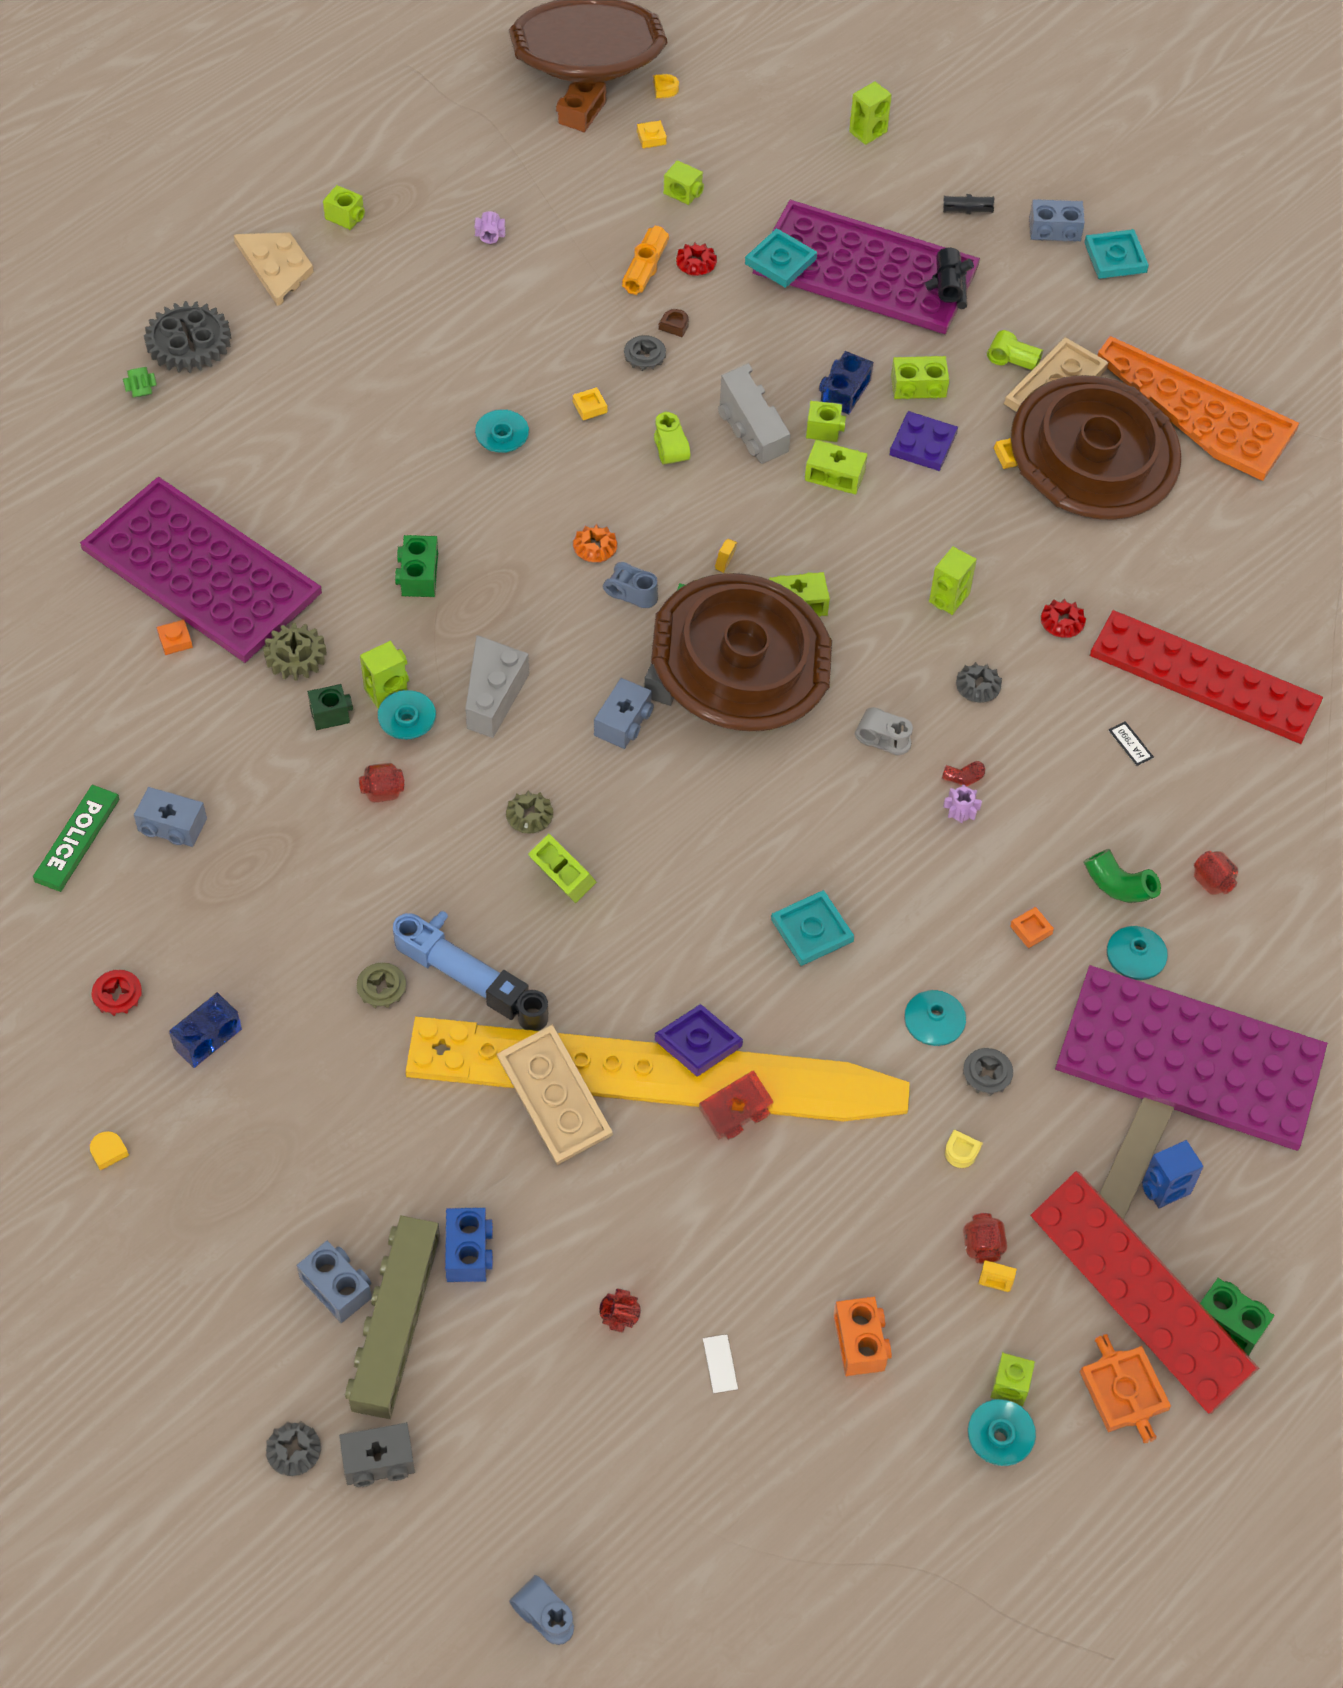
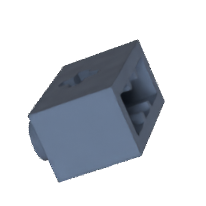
(623, 713)
(170, 817)

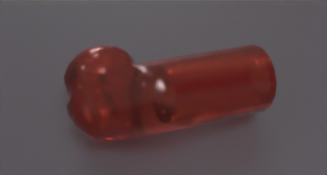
(967, 775)

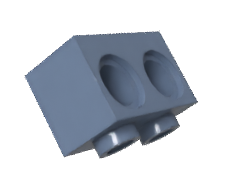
(1056, 220)
(329, 1284)

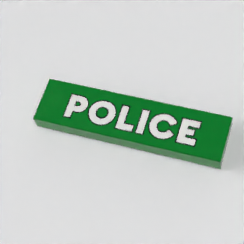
(76, 838)

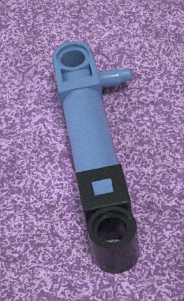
(501, 990)

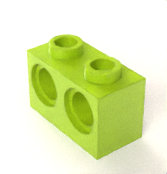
(870, 112)
(920, 377)
(952, 580)
(562, 868)

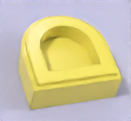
(962, 1150)

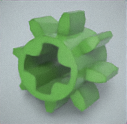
(139, 382)

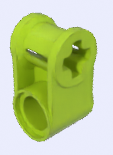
(670, 439)

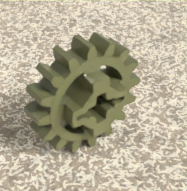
(283, 657)

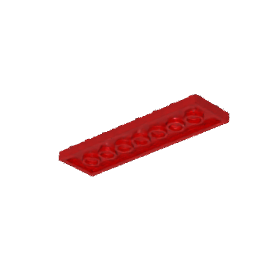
(1206, 676)
(1144, 1292)

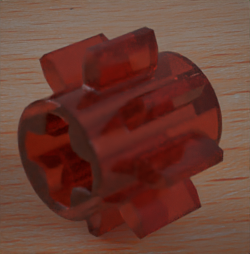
(619, 1310)

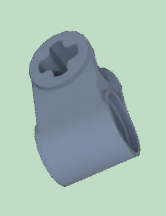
(633, 585)
(540, 1606)

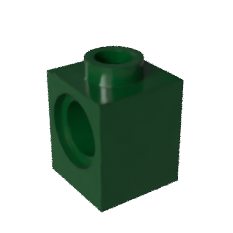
(320, 703)

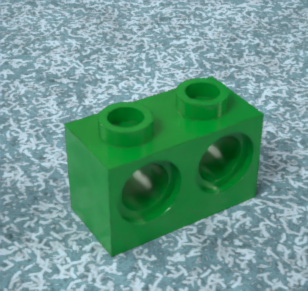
(418, 566)
(1238, 1309)

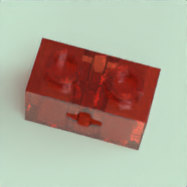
(745, 1090)

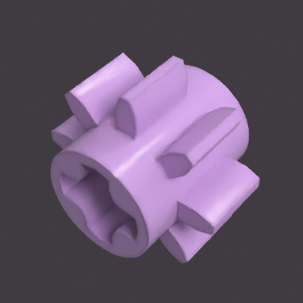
(489, 227)
(962, 803)

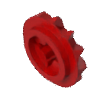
(694, 266)
(1067, 627)
(108, 984)

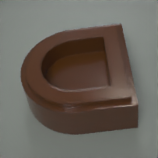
(674, 322)

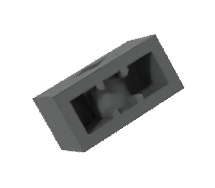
(359, 1451)

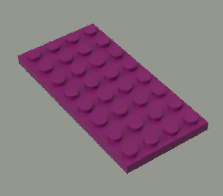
(870, 266)
(201, 568)
(1193, 1057)

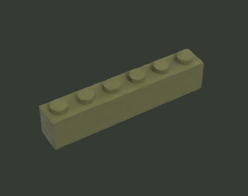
(394, 1318)

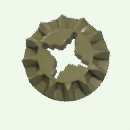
(534, 821)
(373, 976)

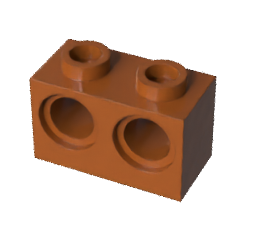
(581, 104)

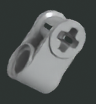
(883, 729)

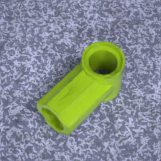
(1007, 349)

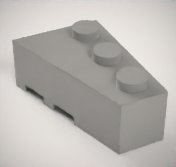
(494, 684)

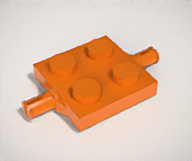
(1125, 1388)

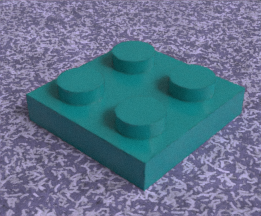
(1116, 254)
(781, 258)
(812, 927)

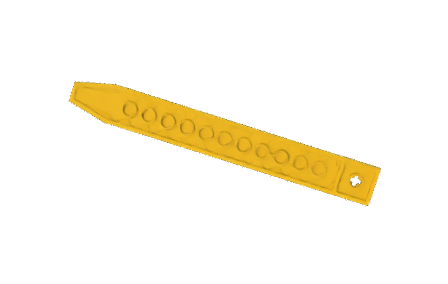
(653, 1075)

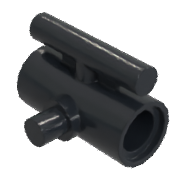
(951, 277)

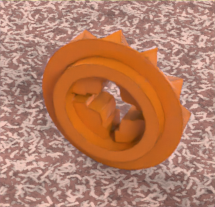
(590, 551)

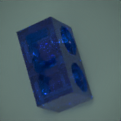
(846, 381)
(205, 1030)

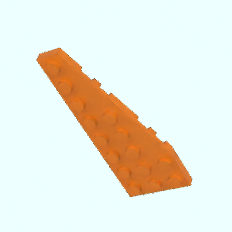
(1212, 416)

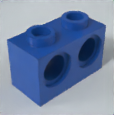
(1172, 1174)
(467, 1244)

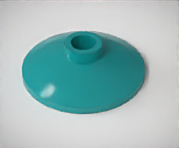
(502, 431)
(406, 705)
(1134, 962)
(931, 1028)
(1008, 1419)

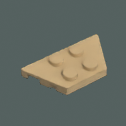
(276, 261)

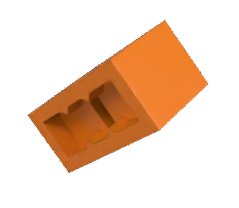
(855, 1336)

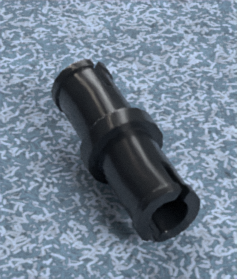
(968, 204)

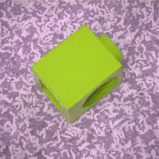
(683, 182)
(343, 207)
(825, 421)
(1012, 1379)

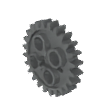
(169, 342)

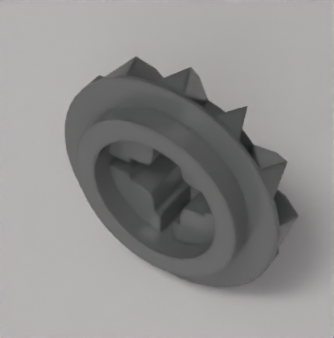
(650, 346)
(986, 690)
(989, 1059)
(301, 1460)

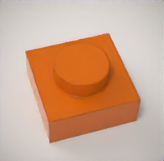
(174, 637)
(1032, 927)

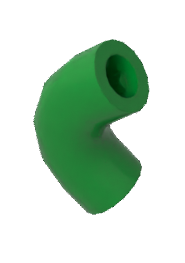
(1119, 883)

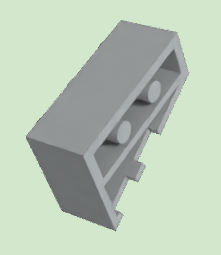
(751, 416)

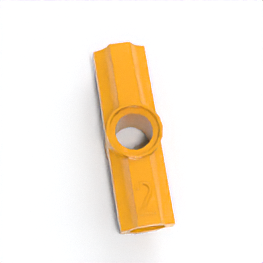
(645, 260)

